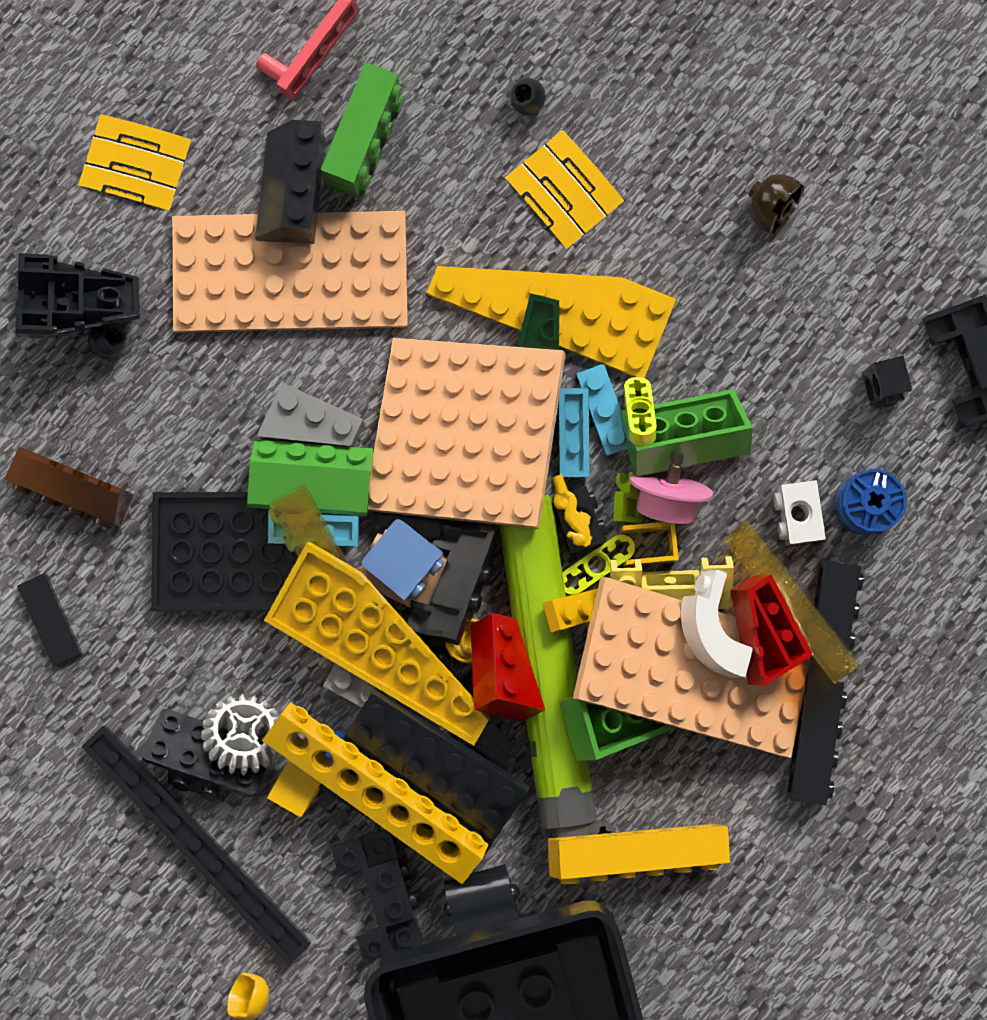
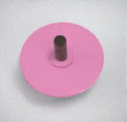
(670, 496)

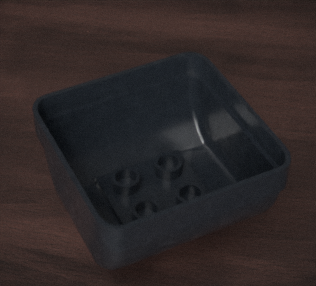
(508, 966)

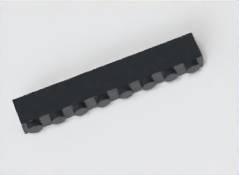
(820, 710)

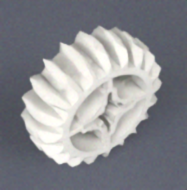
(241, 718)

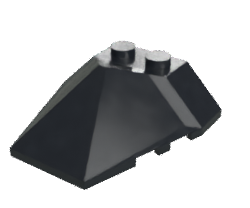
(70, 298)

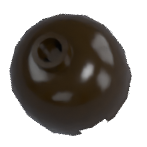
(774, 200)

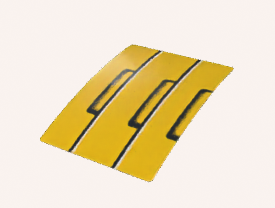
(134, 161)
(564, 188)

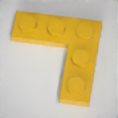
(570, 610)

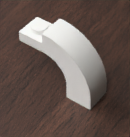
(704, 631)

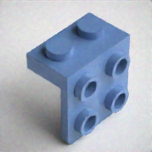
(403, 560)

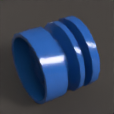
(852, 504)

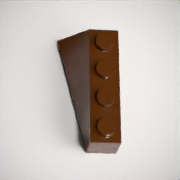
(68, 486)

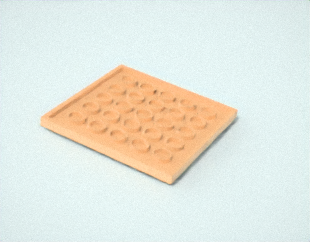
(466, 432)

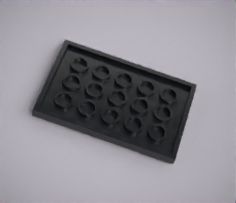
(214, 554)
(435, 767)

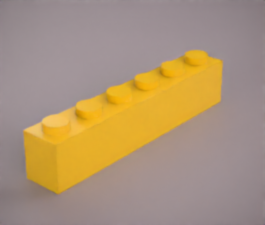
(638, 851)

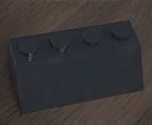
(291, 183)

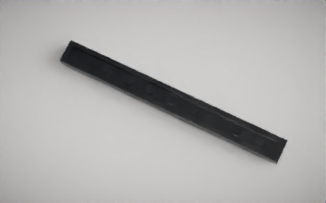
(197, 844)

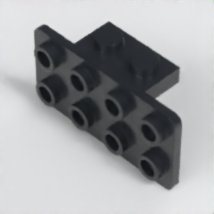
(179, 749)

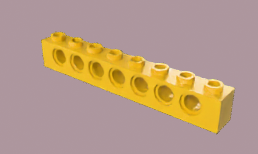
(381, 808)

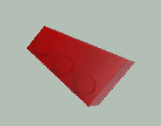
(768, 628)
(502, 670)

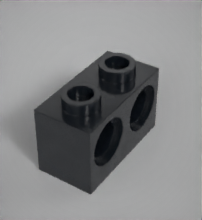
(887, 382)

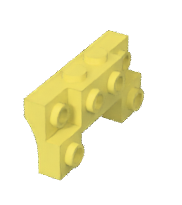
(673, 583)

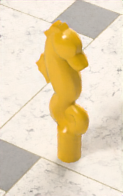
(577, 521)

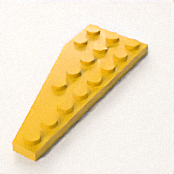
(599, 315)
(354, 626)

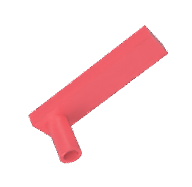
(293, 78)

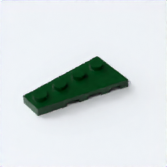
(541, 325)

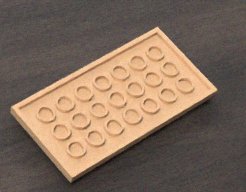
(241, 284)
(644, 668)

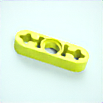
(634, 419)
(610, 545)

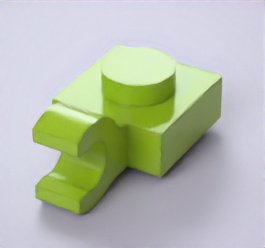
(626, 501)

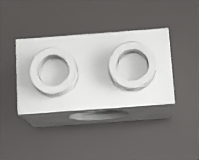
(807, 497)

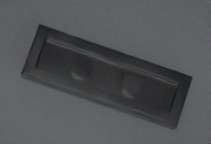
(49, 619)

